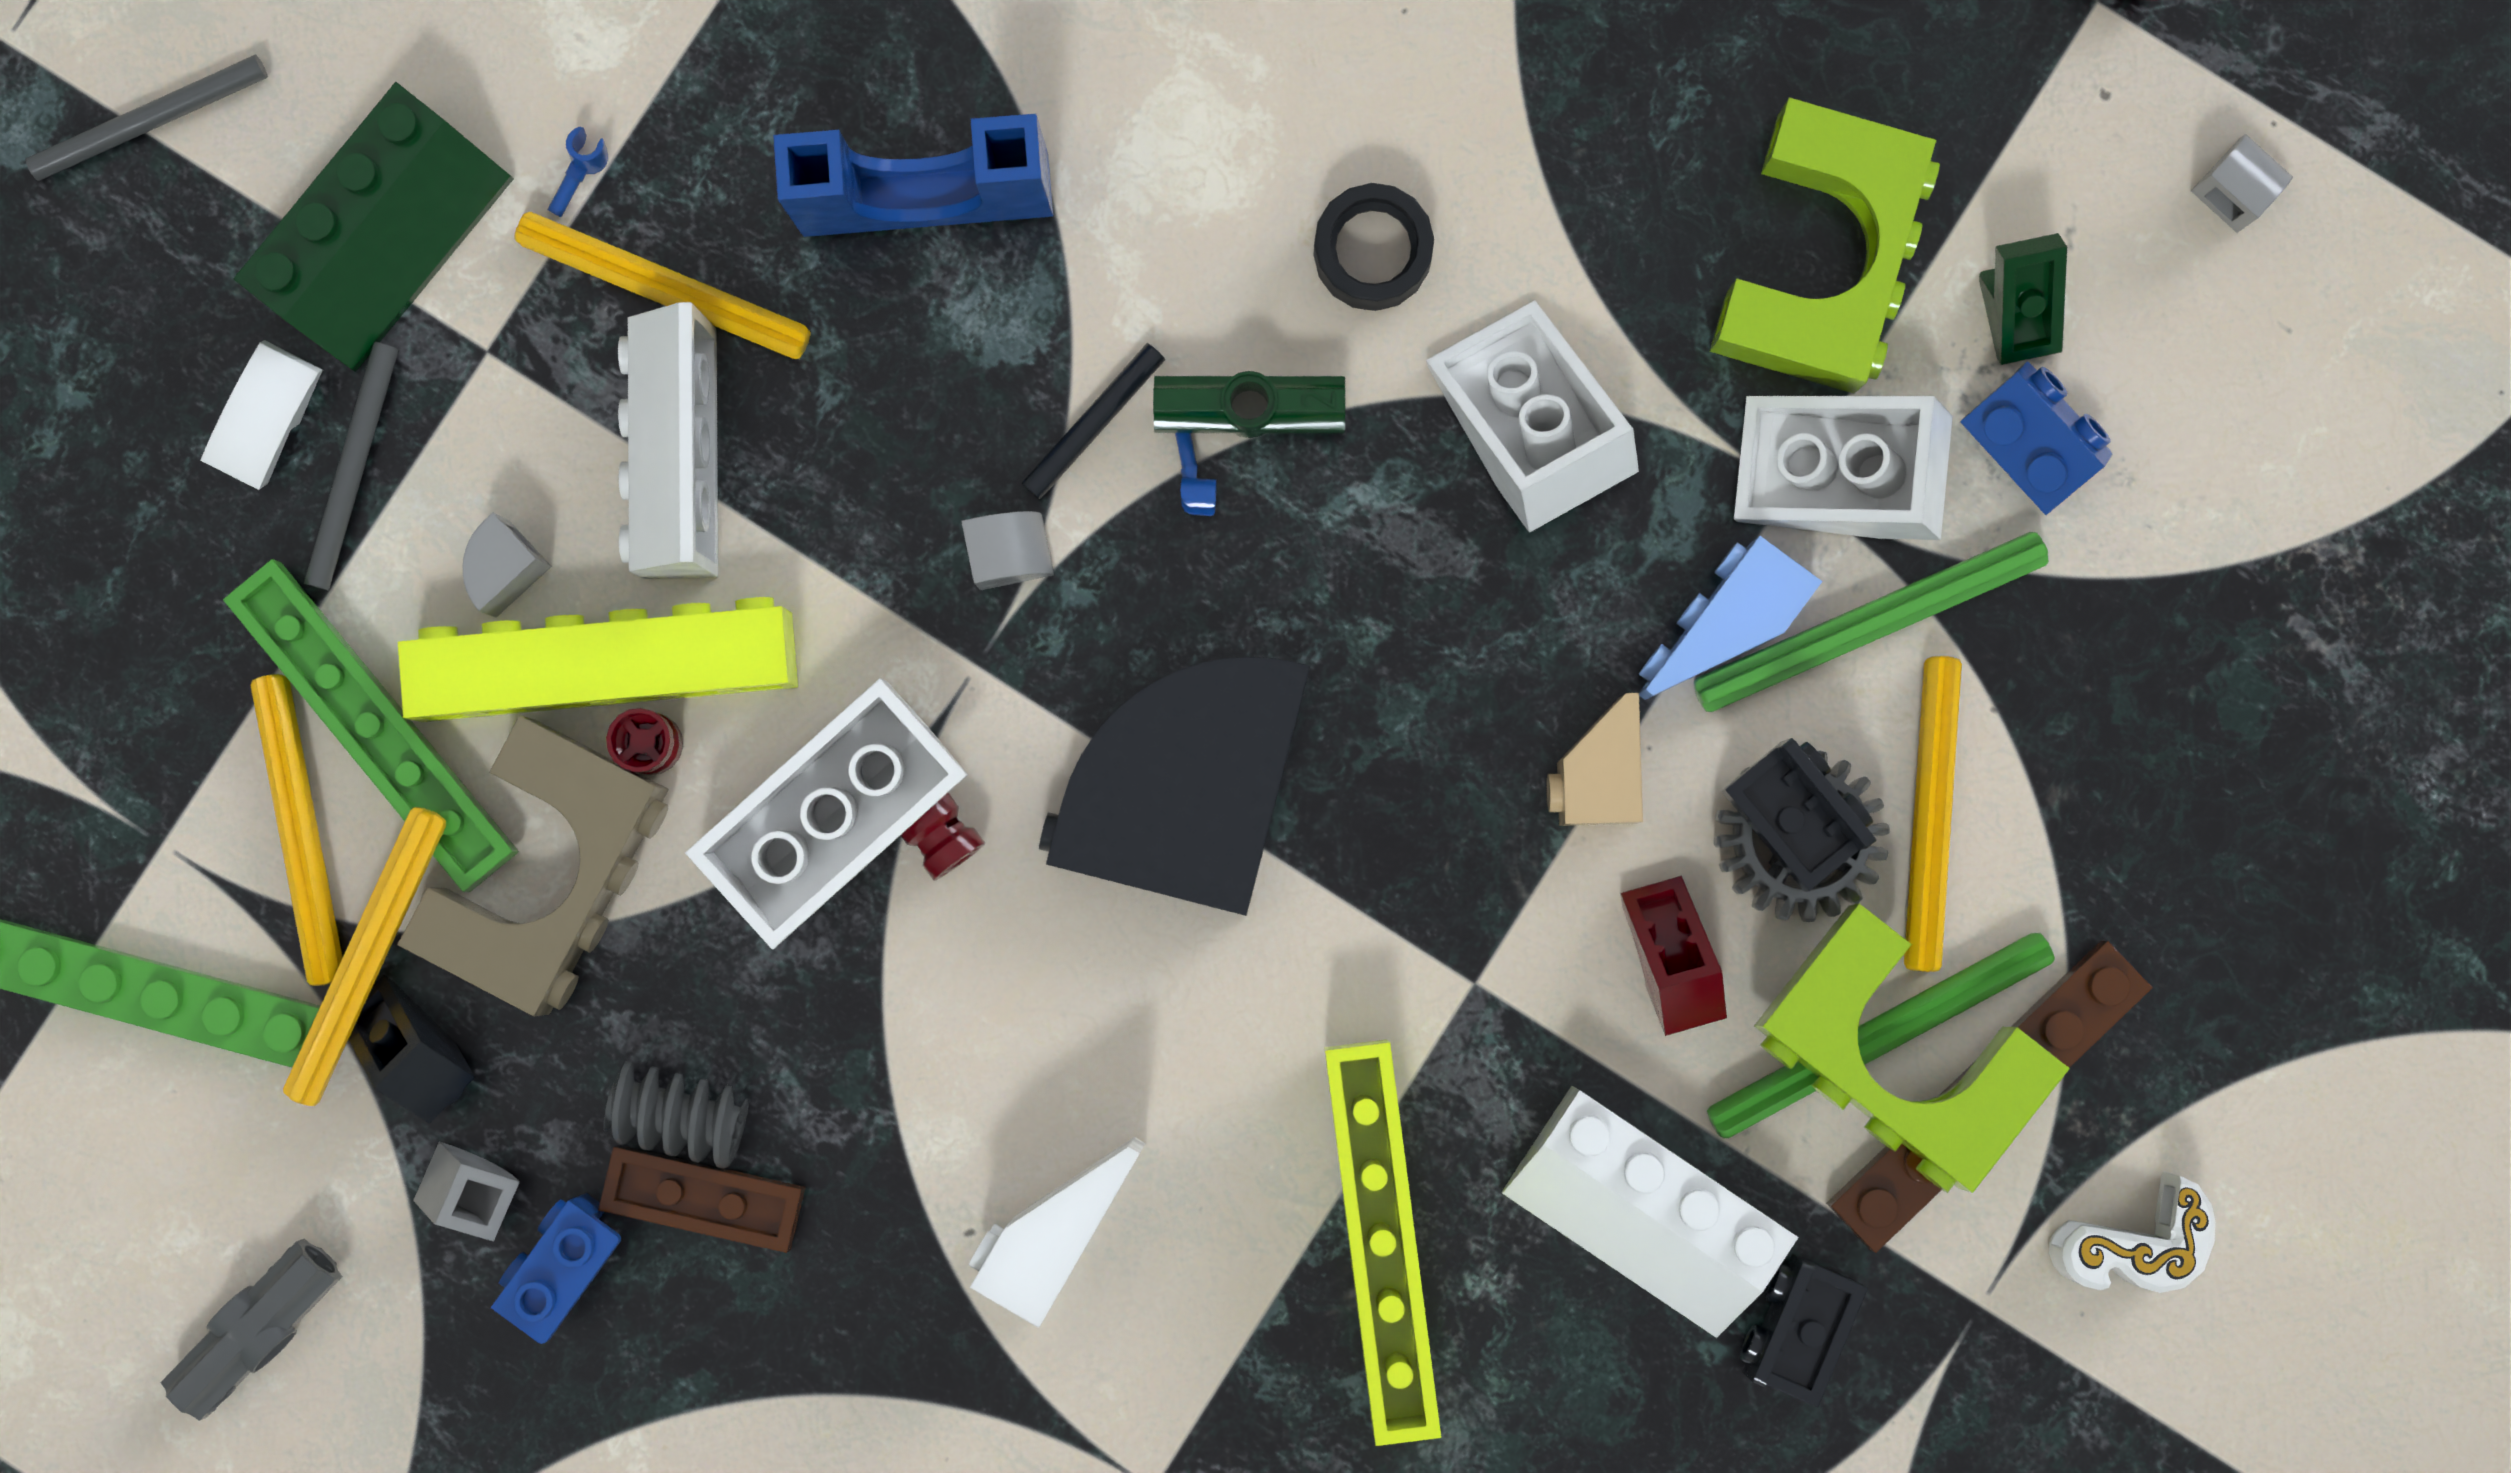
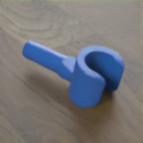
(578, 168)
(1197, 494)

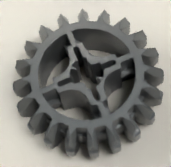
(1772, 882)

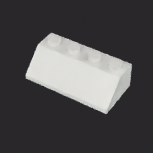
(670, 444)
(827, 813)
(1648, 1213)

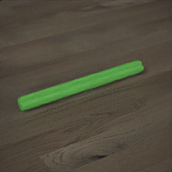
(1871, 621)
(1889, 1030)

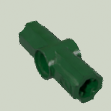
(1205, 404)

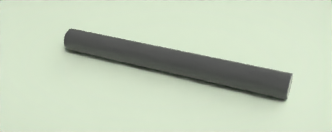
(146, 118)
(351, 466)

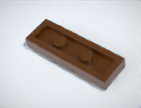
(701, 1198)

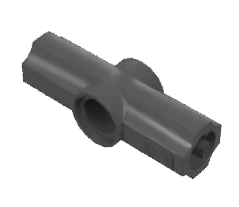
(251, 1329)

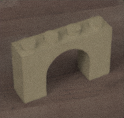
(535, 960)

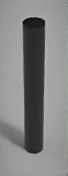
(1093, 421)

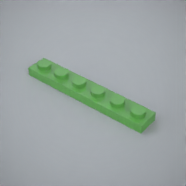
(368, 721)
(153, 994)

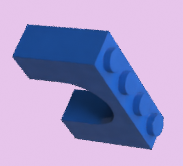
(842, 192)

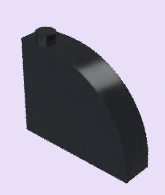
(1183, 783)

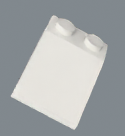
(1535, 415)
(1845, 465)
(1040, 1246)

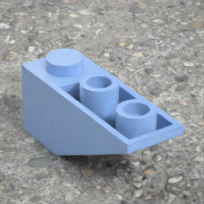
(1750, 606)

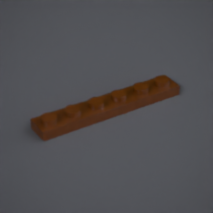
(2062, 1022)

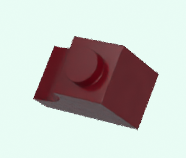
(1675, 956)

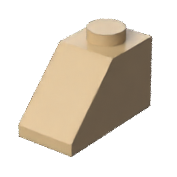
(1602, 771)

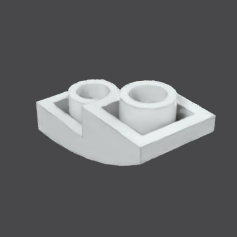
(260, 414)

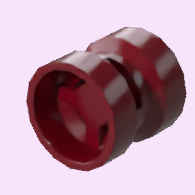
(635, 734)
(943, 838)

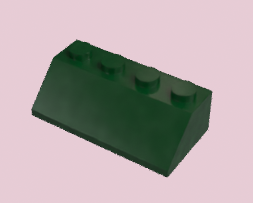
(374, 227)

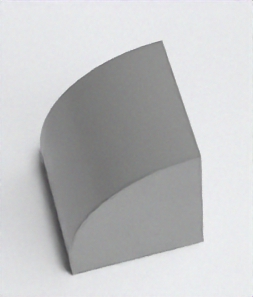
(2242, 184)
(1007, 548)
(499, 565)
(465, 1192)

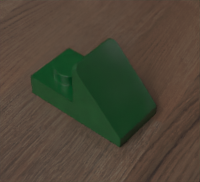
(2026, 298)

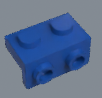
(2039, 436)
(558, 1270)

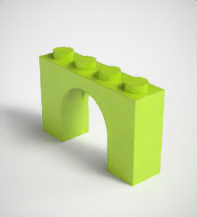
(1880, 179)
(1954, 1133)

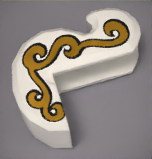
(2149, 1261)

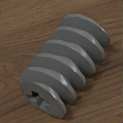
(675, 1116)

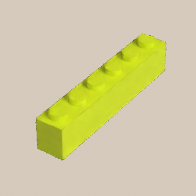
(597, 662)
(1382, 1242)

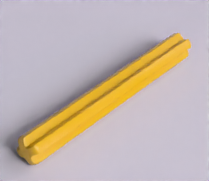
(661, 284)
(1933, 813)
(297, 828)
(364, 956)

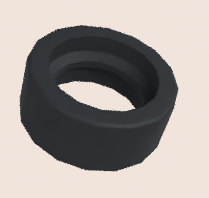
(1379, 199)

